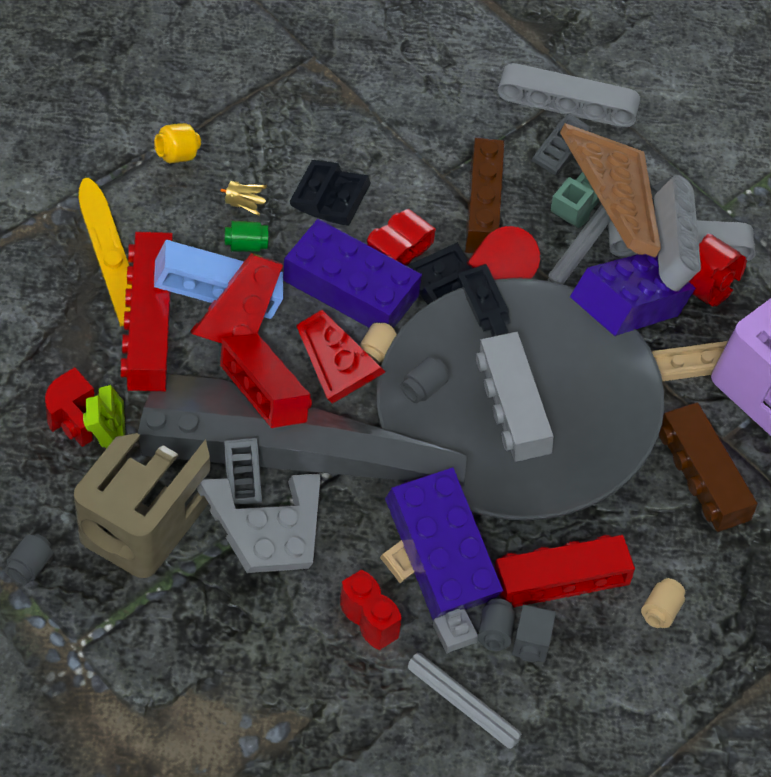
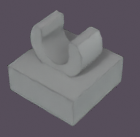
(455, 630)

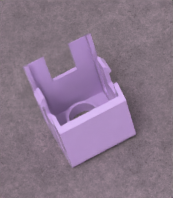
(746, 366)

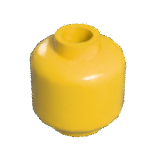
(177, 143)

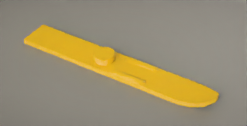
(105, 244)

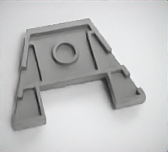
(268, 536)

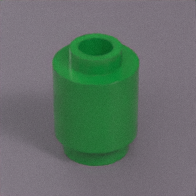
(246, 236)

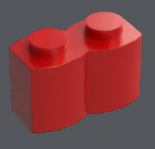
(403, 237)
(369, 609)

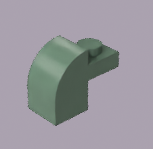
(574, 201)

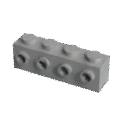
(515, 397)

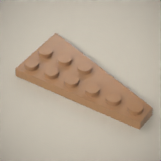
(621, 184)

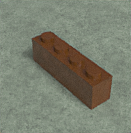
(484, 191)
(707, 467)

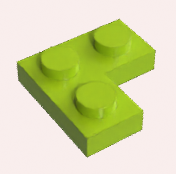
(105, 415)

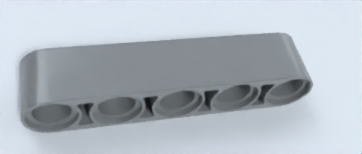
(569, 95)
(677, 233)
(735, 234)

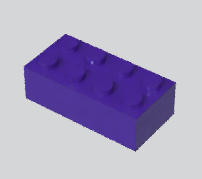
(351, 276)
(629, 294)
(443, 543)

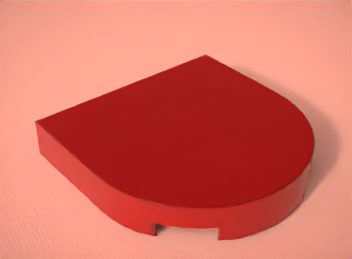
(508, 253)

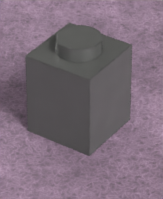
(533, 634)

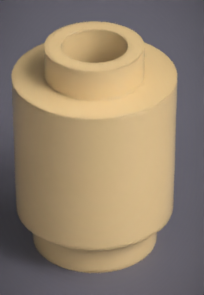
(378, 341)
(663, 603)

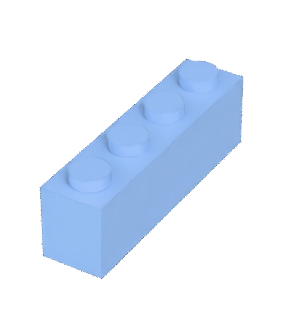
(201, 274)

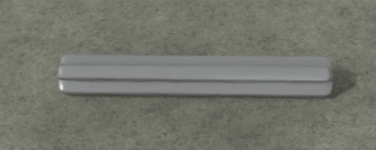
(580, 246)
(464, 700)

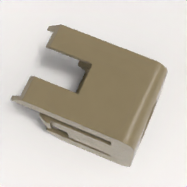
(112, 499)

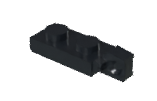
(485, 299)

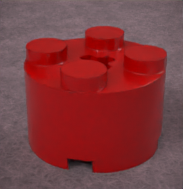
(718, 269)

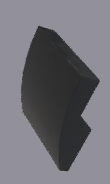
(330, 192)
(440, 272)

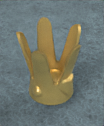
(240, 196)

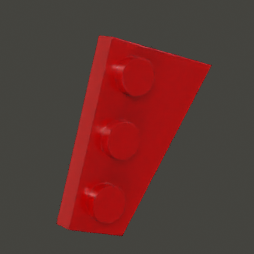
(243, 302)
(336, 357)

